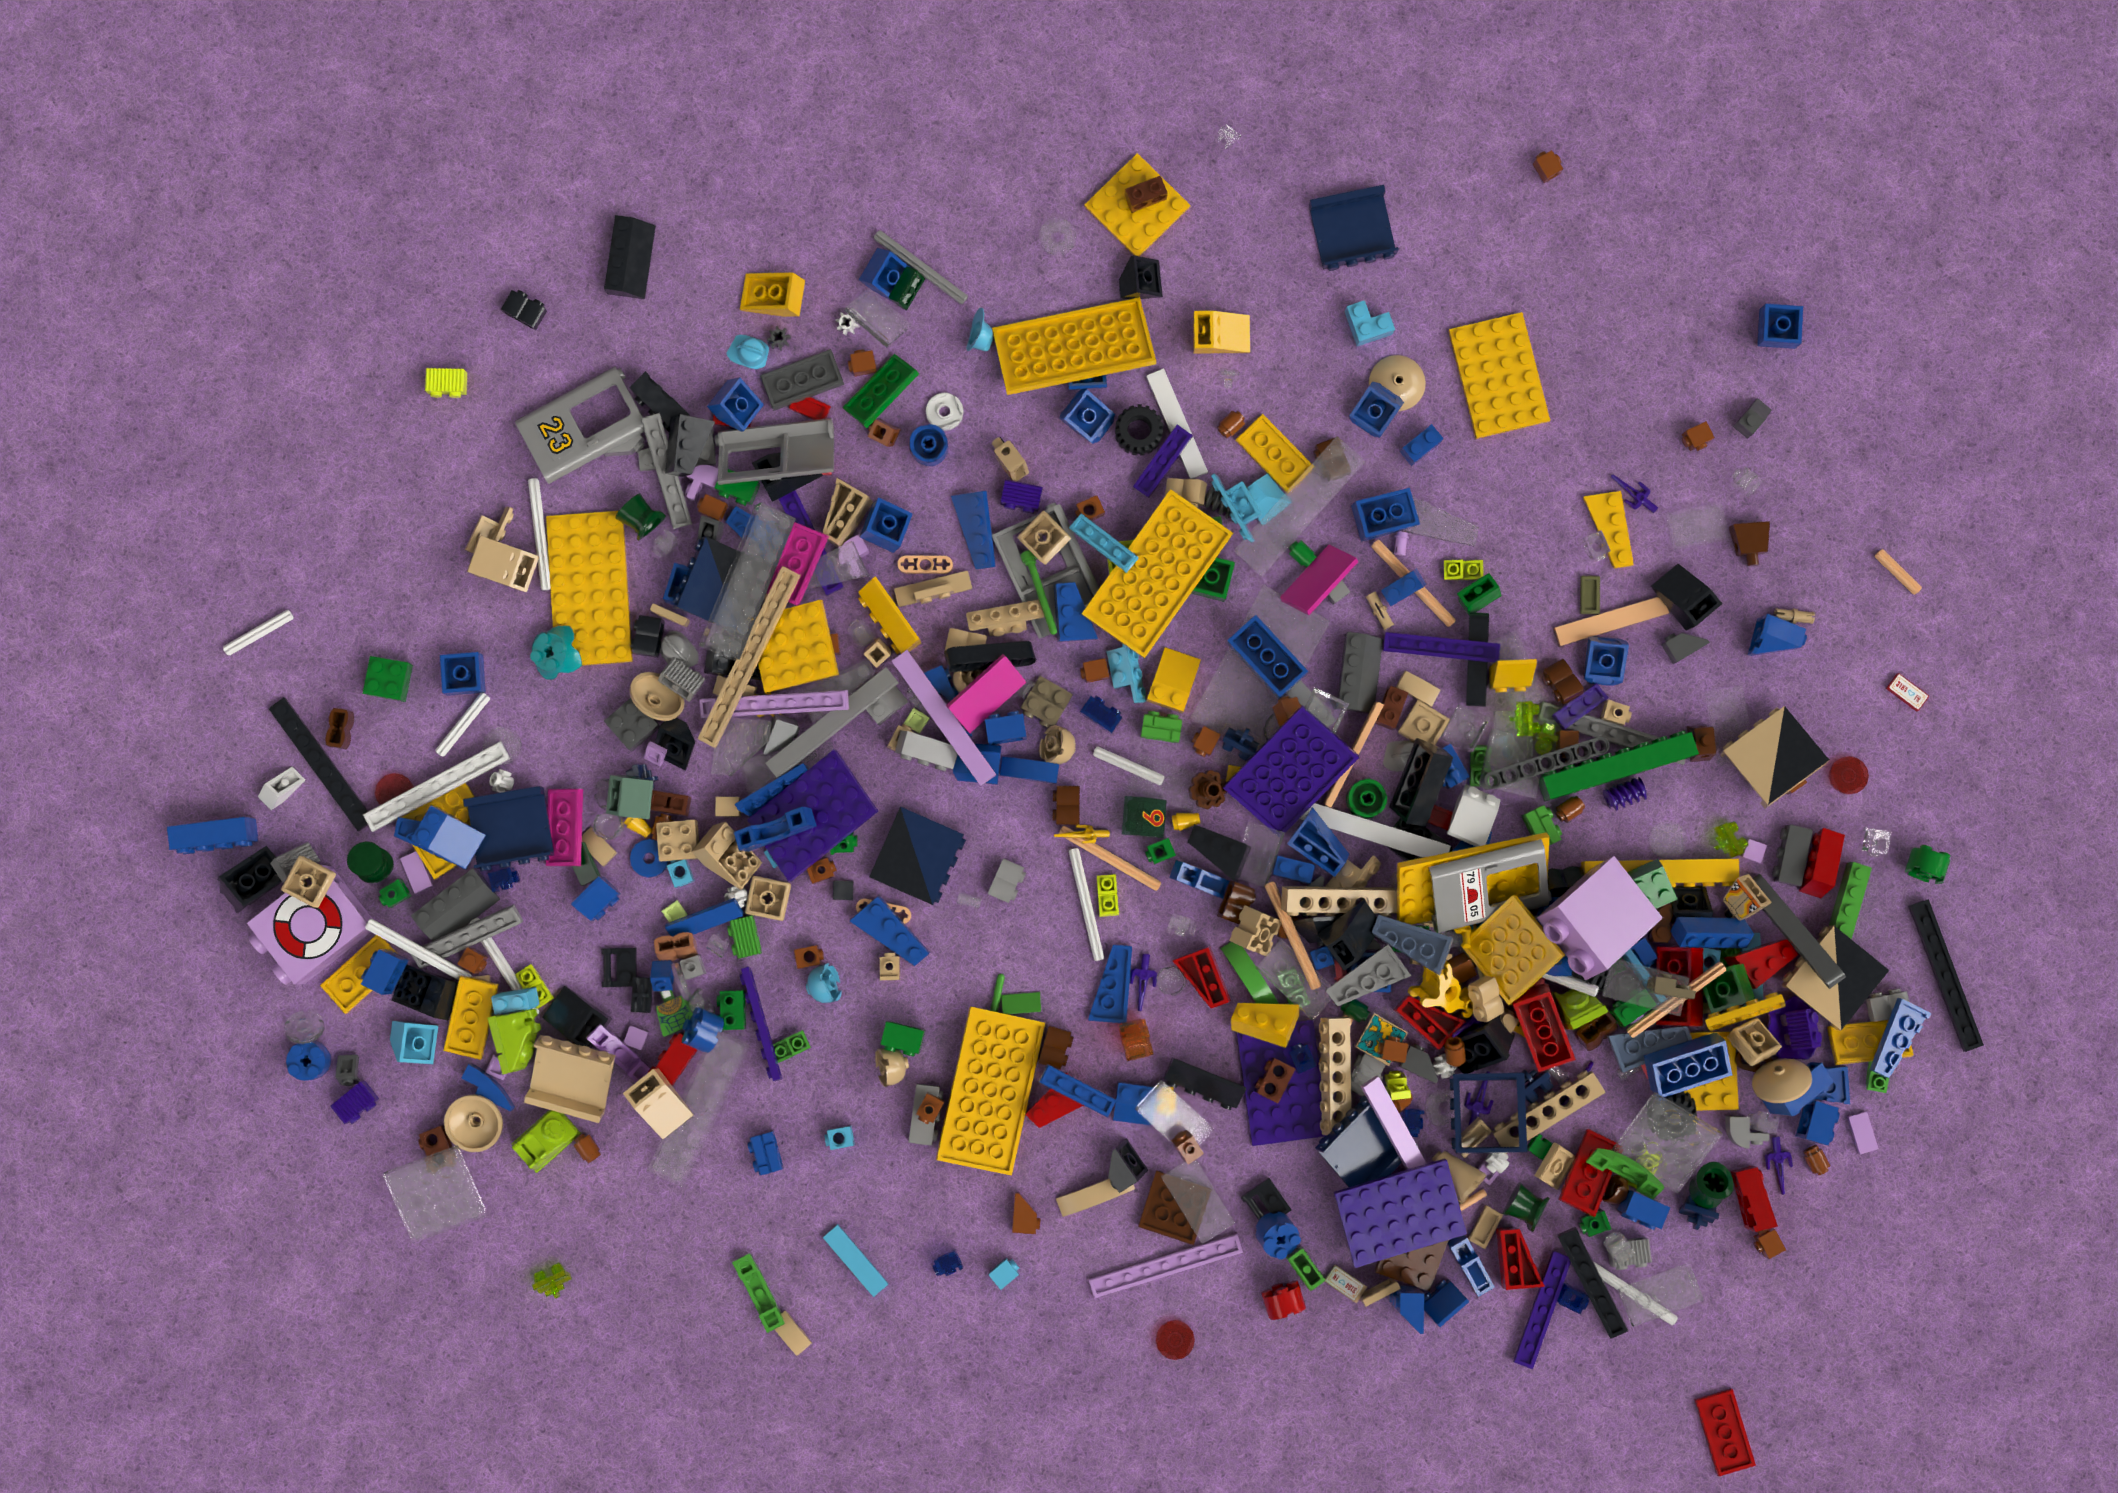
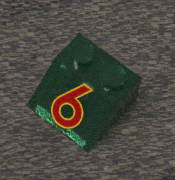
(1144, 817)

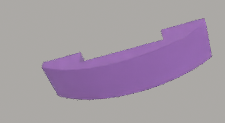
(624, 1056)

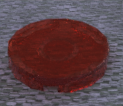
(1848, 775)
(391, 787)
(1175, 1339)

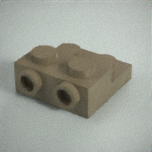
(1046, 702)
(1665, 985)

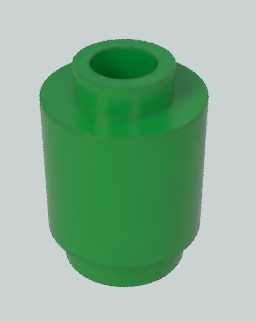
(1302, 553)

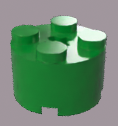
(1376, 793)
(1928, 864)

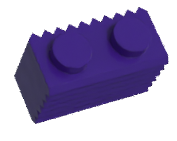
(1021, 496)
(1803, 1029)
(354, 1102)

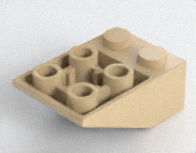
(503, 564)
(721, 855)
(658, 1103)

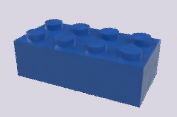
(1267, 657)
(212, 834)
(1688, 1065)

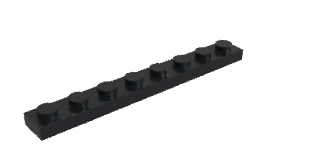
(320, 762)
(1946, 975)

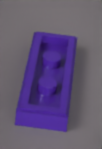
(1579, 706)

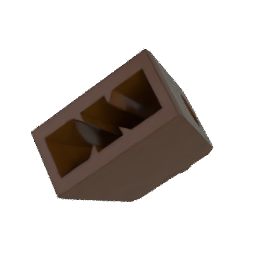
(1750, 540)
(1705, 742)

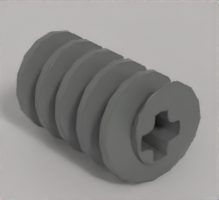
(1213, 498)

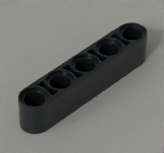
(982, 656)
(1477, 670)

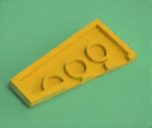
(1609, 516)

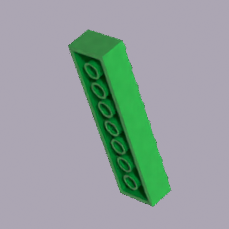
(1621, 765)

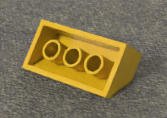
(889, 616)

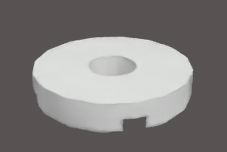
(944, 400)

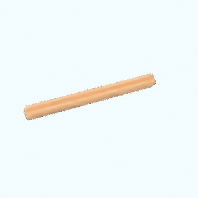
(1422, 593)
(1114, 861)
(1293, 937)
(1696, 985)

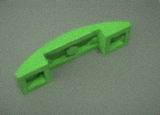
(1248, 974)
(1627, 1168)
(759, 1292)

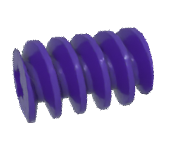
(1625, 793)

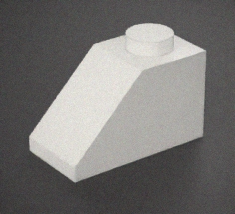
(280, 788)

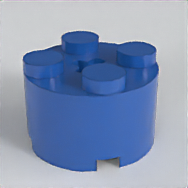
(928, 434)
(702, 1030)
(305, 1071)
(1277, 1235)

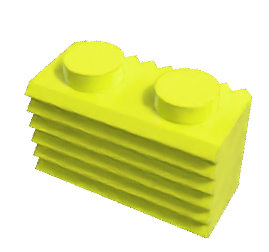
(446, 382)

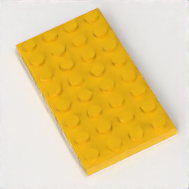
(1073, 346)
(1173, 557)
(591, 584)
(1415, 889)
(990, 1091)

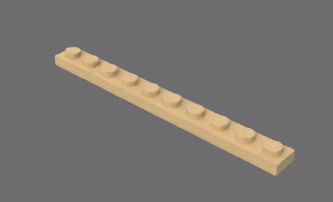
(754, 648)

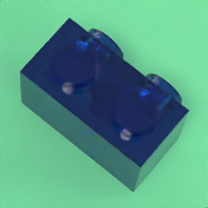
(1101, 715)

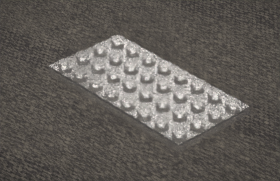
(1235, 693)

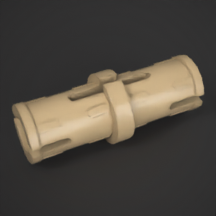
(1372, 599)
(1795, 615)

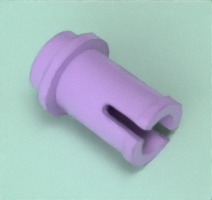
(1400, 543)

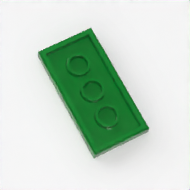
(880, 390)

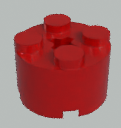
(1283, 1300)

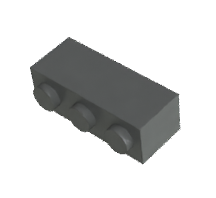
(1792, 855)

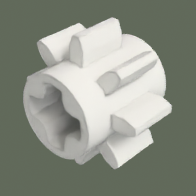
(841, 321)
(501, 781)
(740, 895)
(1442, 1067)
(1497, 1162)

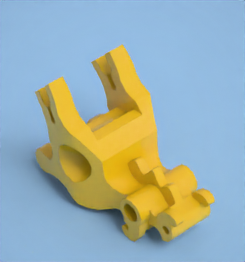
(1442, 991)

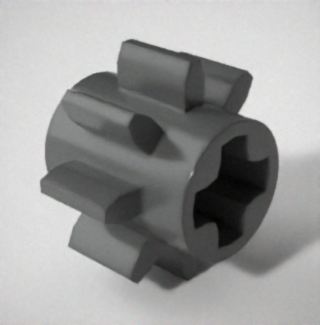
(779, 343)

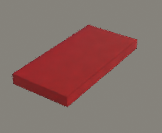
(1586, 1183)
(1725, 1432)

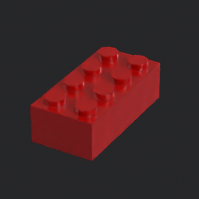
(1689, 964)
(1543, 1028)

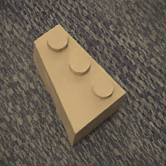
(845, 513)

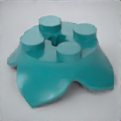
(565, 657)

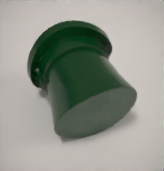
(640, 516)
(370, 862)
(1711, 1185)
(1525, 1206)

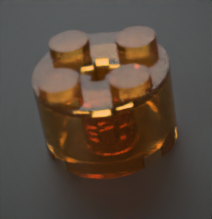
(1135, 1039)

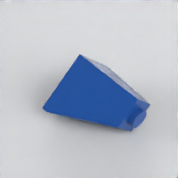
(1775, 635)

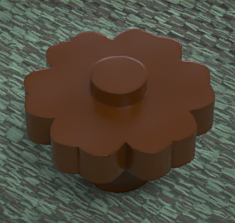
(1207, 789)

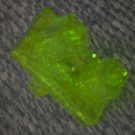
(1524, 718)
(1545, 738)
(1728, 841)
(552, 1284)

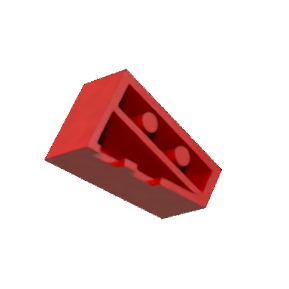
(1822, 863)
(1764, 960)
(1205, 976)
(1429, 1022)
(1051, 1107)
(1753, 1199)
(1515, 1261)

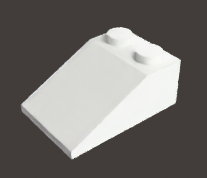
(1473, 816)

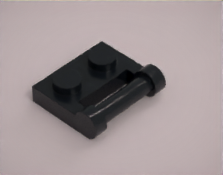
(626, 966)
(1269, 1196)

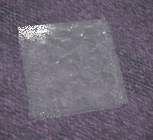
(1667, 1141)
(435, 1194)

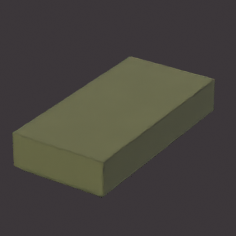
(1590, 595)

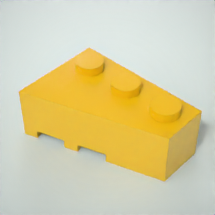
(1266, 1021)

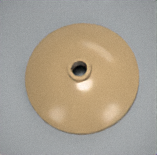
(1408, 370)
(655, 698)
(1781, 1080)
(463, 1128)

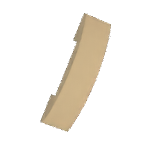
(1088, 1197)

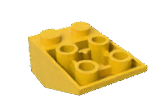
(1220, 332)

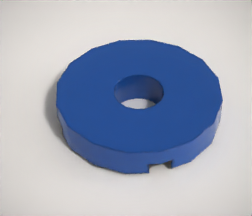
(638, 862)

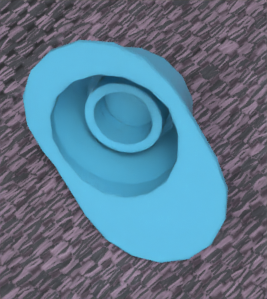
(981, 333)
(748, 352)

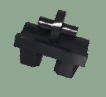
(641, 995)

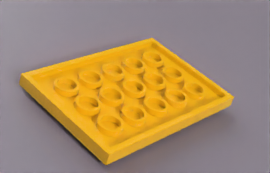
(1499, 375)

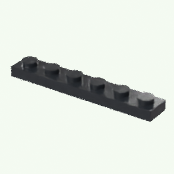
(1592, 1282)

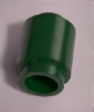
(1355, 1010)

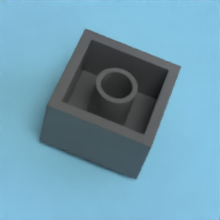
(631, 725)

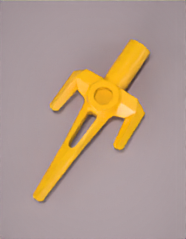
(1089, 834)
(1466, 932)

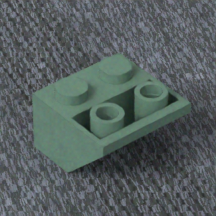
(629, 796)

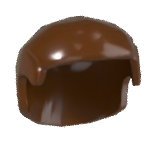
(1616, 1190)

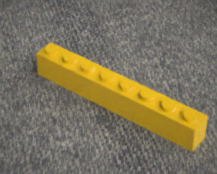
(1687, 871)

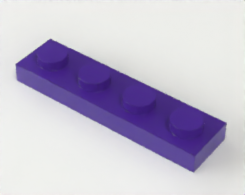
(1163, 461)

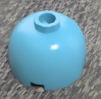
(822, 984)

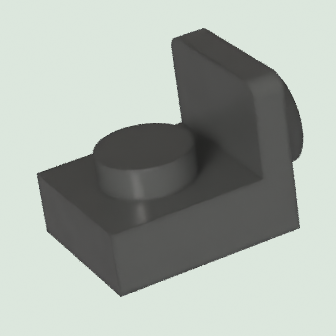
(347, 1070)

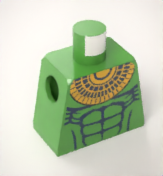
(672, 1013)

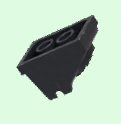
(249, 879)
(1485, 1045)

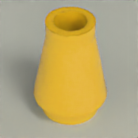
(1185, 820)
(638, 825)

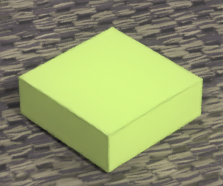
(916, 720)
(674, 911)

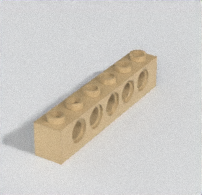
(1293, 894)
(1340, 1066)
(1593, 1090)

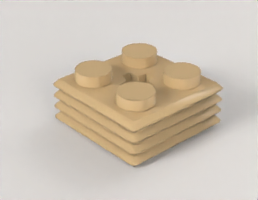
(1032, 537)
(297, 886)
(757, 905)
(1754, 1041)

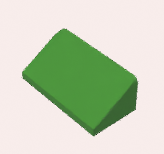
(1021, 1003)

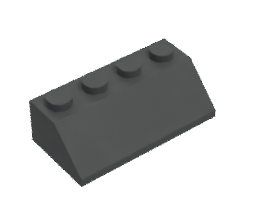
(1360, 671)
(456, 905)

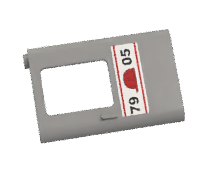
(1462, 891)

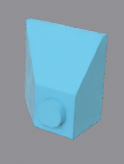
(1265, 494)
(413, 1042)

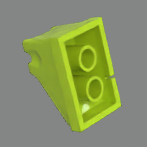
(1577, 1008)
(514, 1038)
(545, 1139)

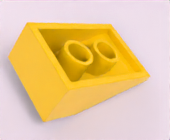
(773, 294)
(1511, 675)
(1173, 680)

